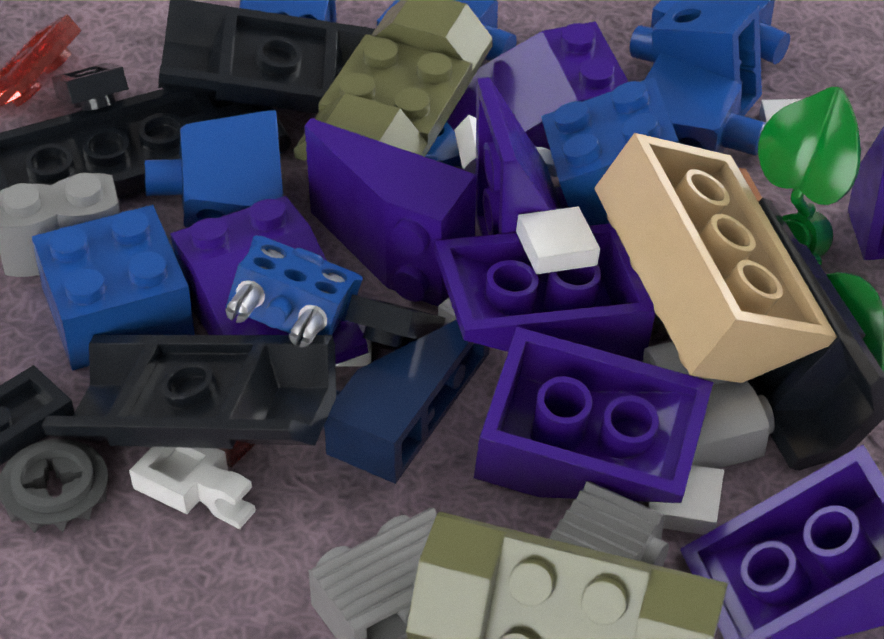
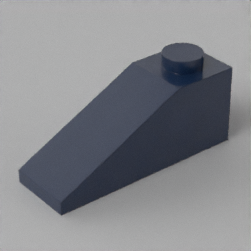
(399, 401)

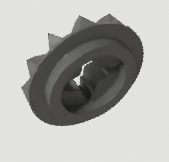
(26, 477)

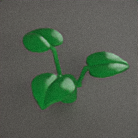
(818, 154)

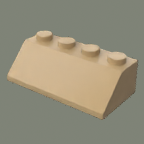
(710, 260)

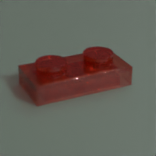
(41, 54)

